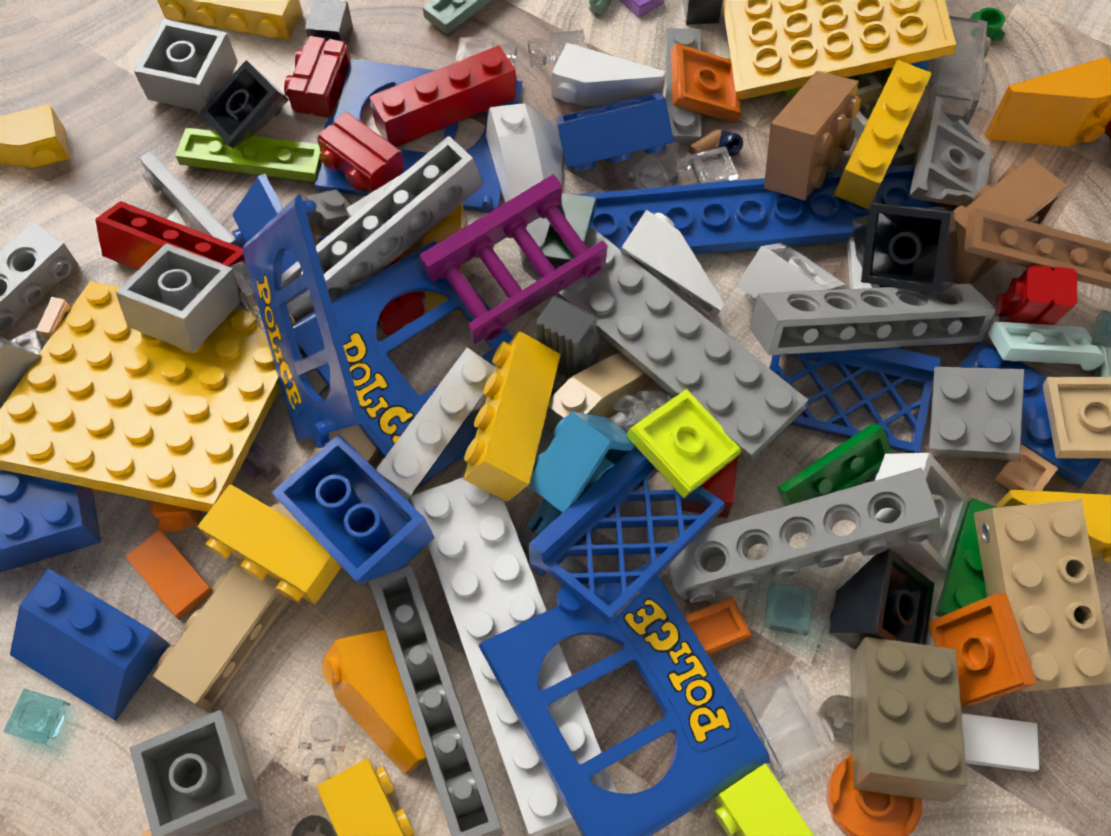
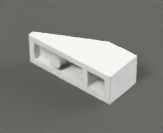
(601, 79)
(667, 256)

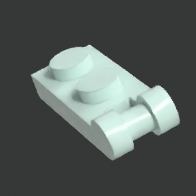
(1045, 344)

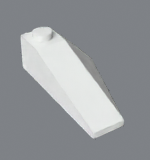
(523, 153)

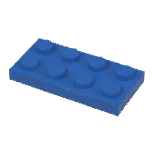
(1035, 421)

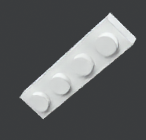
(436, 423)

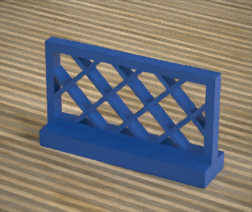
(884, 364)
(593, 512)

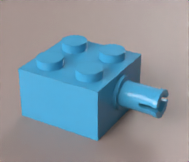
(575, 460)

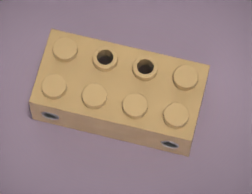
(1048, 572)

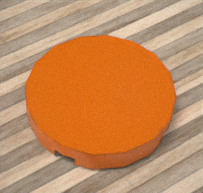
(868, 812)

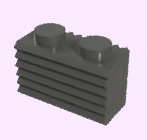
(570, 333)

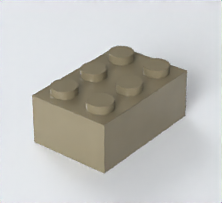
(907, 720)

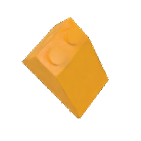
(1056, 107)

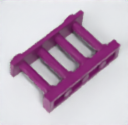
(511, 221)

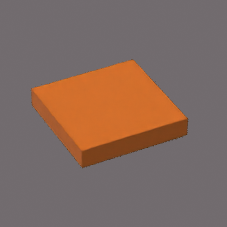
(703, 83)
(987, 649)

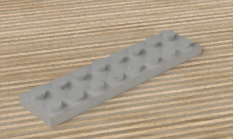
(683, 349)

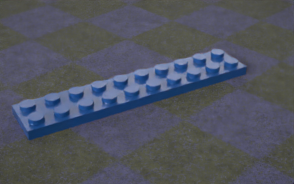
(745, 213)

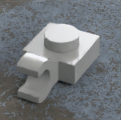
(330, 209)

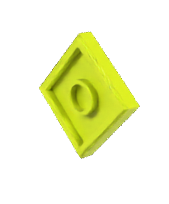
(684, 443)

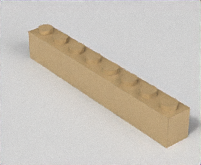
(233, 618)

